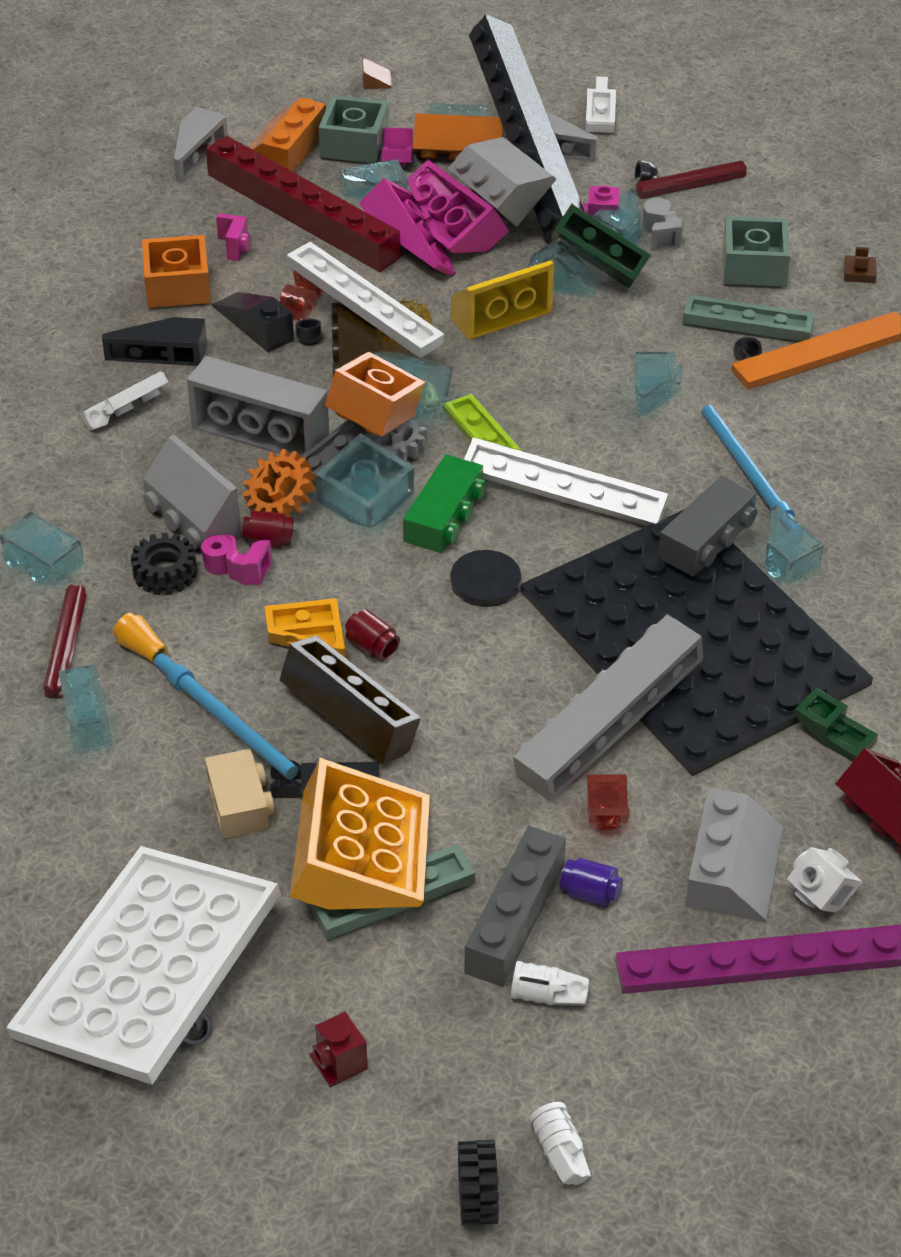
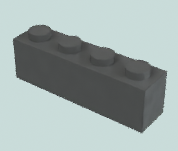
(514, 906)

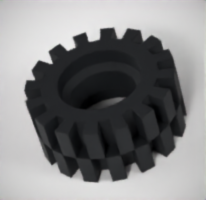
(164, 577)
(478, 1182)

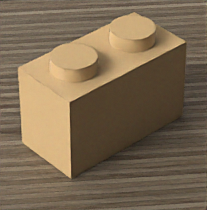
(238, 793)

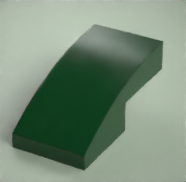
(829, 724)

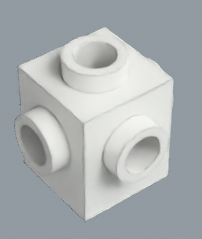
(823, 879)

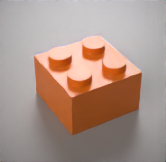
(176, 271)
(374, 394)

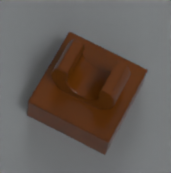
(860, 267)

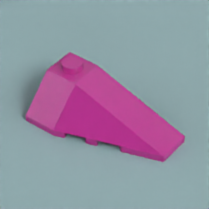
(400, 210)
(455, 213)

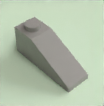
(195, 134)
(574, 141)

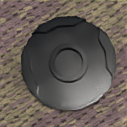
(485, 578)

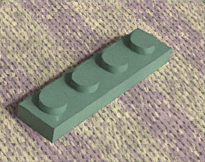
(748, 318)
(444, 873)

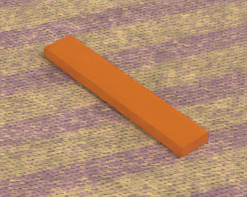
(818, 351)

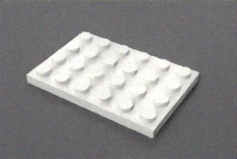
(144, 964)

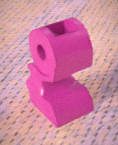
(222, 557)

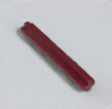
(691, 179)
(65, 639)

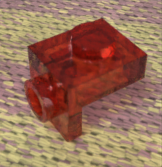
(607, 800)

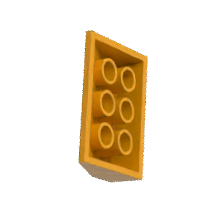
(359, 841)

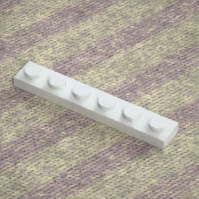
(365, 299)
(568, 483)

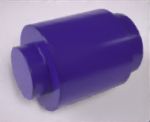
(591, 881)

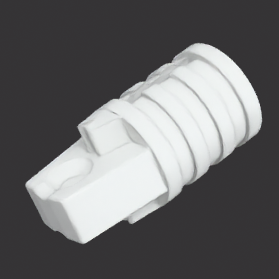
(548, 985)
(560, 1142)

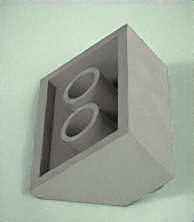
(502, 177)
(191, 494)
(734, 857)

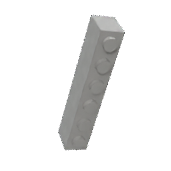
(608, 707)

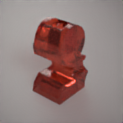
(300, 297)

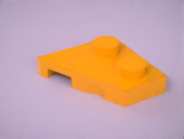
(303, 620)

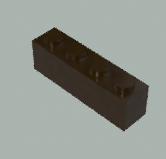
(353, 333)
(349, 699)

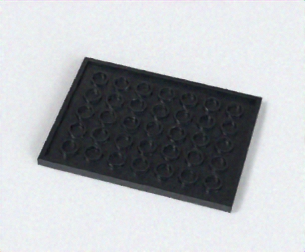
(755, 641)

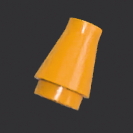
(137, 635)

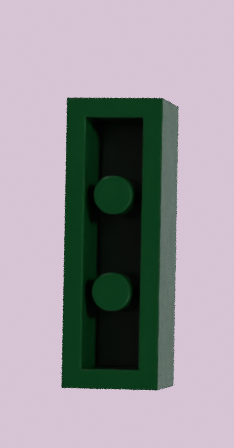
(601, 245)

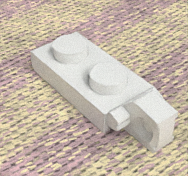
(601, 107)
(120, 403)

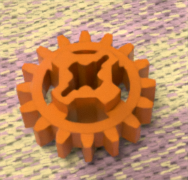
(279, 484)

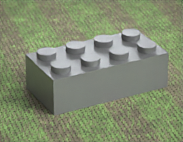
(256, 407)

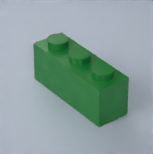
(444, 504)

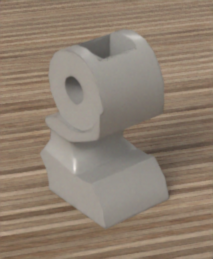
(662, 223)

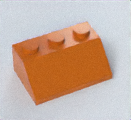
(291, 133)
(452, 133)

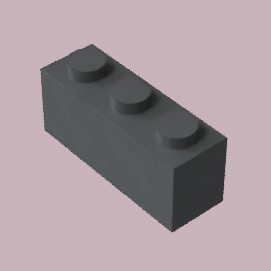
(707, 526)

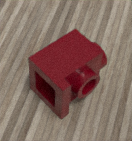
(339, 1049)

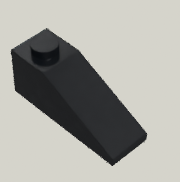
(259, 318)
(160, 342)

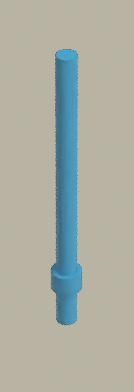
(744, 461)
(183, 679)

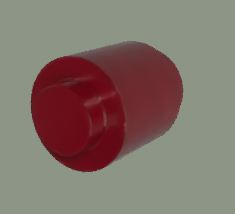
(268, 526)
(371, 634)

